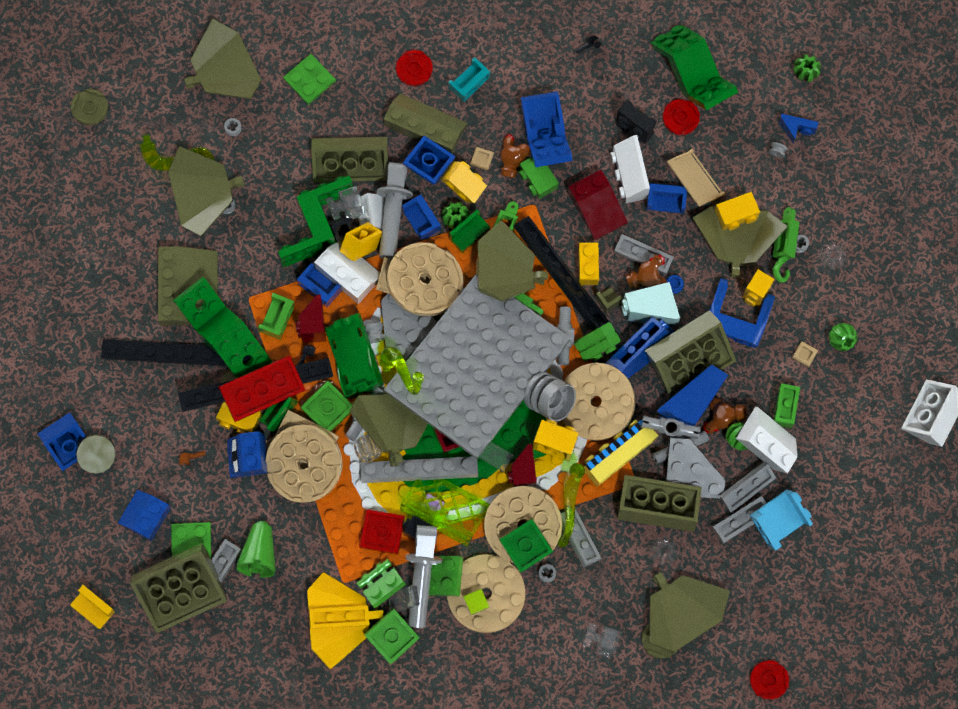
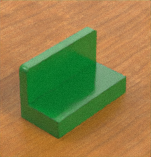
(468, 231)
(274, 415)

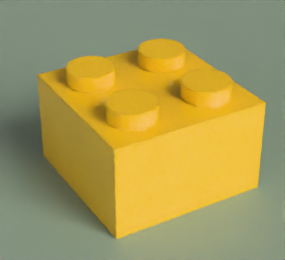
(555, 440)

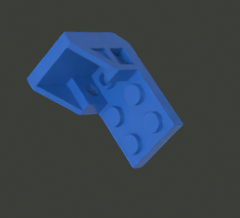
(545, 129)

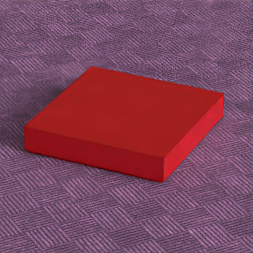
(382, 531)

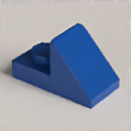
(791, 124)

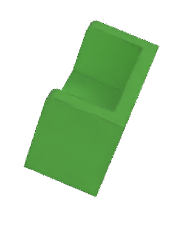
(277, 316)
(786, 405)

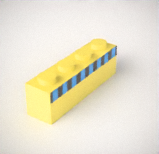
(619, 453)

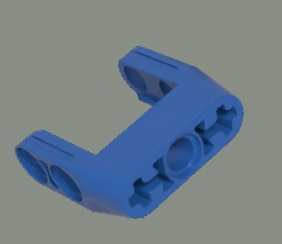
(737, 329)

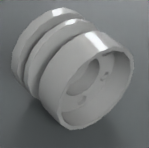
(549, 396)

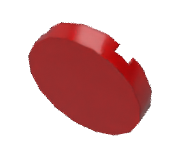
(414, 68)
(679, 122)
(769, 680)

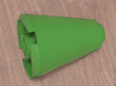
(258, 552)

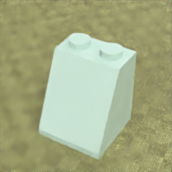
(649, 302)

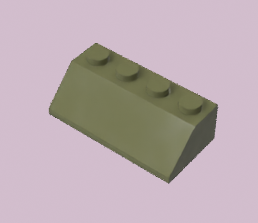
(419, 119)
(359, 157)
(659, 503)

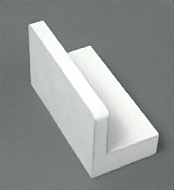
(373, 210)

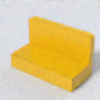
(92, 607)

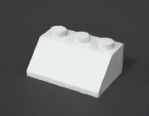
(630, 170)
(354, 277)
(933, 412)
(768, 441)

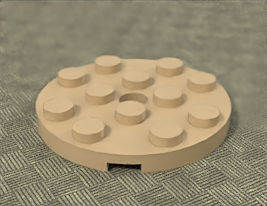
(411, 292)
(616, 404)
(323, 463)
(520, 504)
(506, 598)

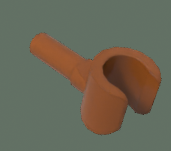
(185, 457)

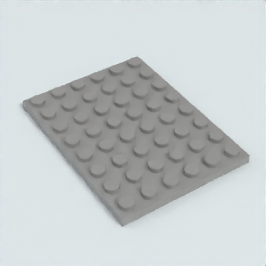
(478, 366)

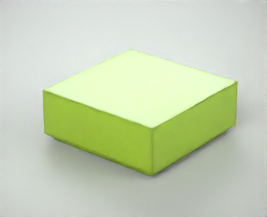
(476, 601)

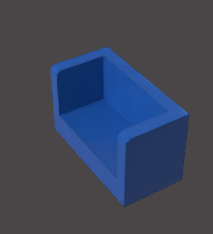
(667, 198)
(421, 217)
(318, 284)

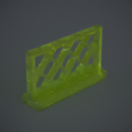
(434, 518)

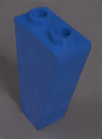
(632, 354)
(695, 397)

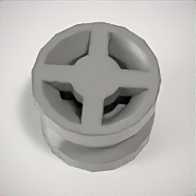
(375, 333)

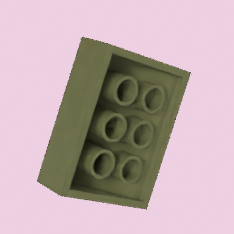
(176, 273)
(690, 352)
(178, 588)

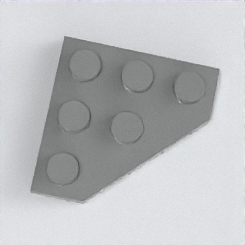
(403, 328)
(691, 467)

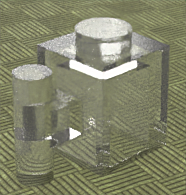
(349, 202)
(606, 641)

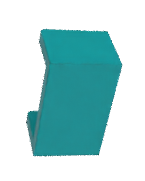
(469, 80)

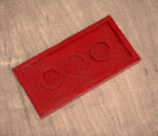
(262, 388)

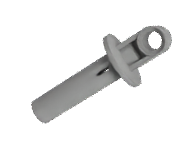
(394, 196)
(423, 561)

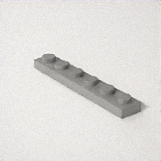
(419, 469)

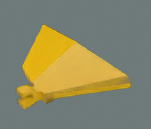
(336, 619)

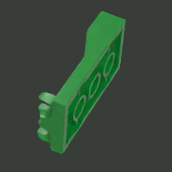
(353, 356)

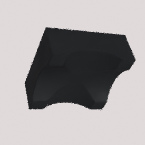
(634, 122)

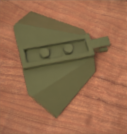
(223, 64)
(200, 189)
(742, 244)
(505, 265)
(388, 424)
(684, 611)

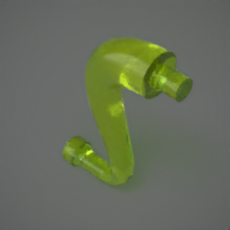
(161, 163)
(392, 357)
(571, 487)

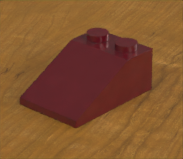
(597, 204)

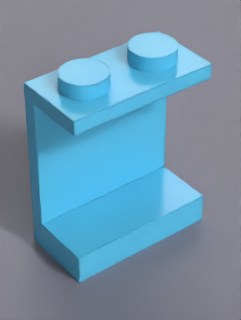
(780, 518)

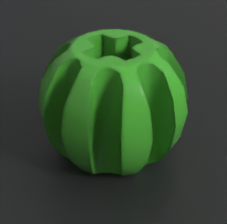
(811, 68)
(454, 214)
(843, 337)
(732, 433)

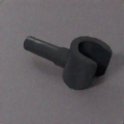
(591, 39)
(307, 351)

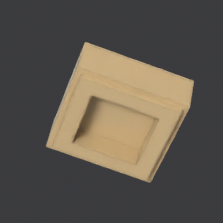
(482, 158)
(805, 354)

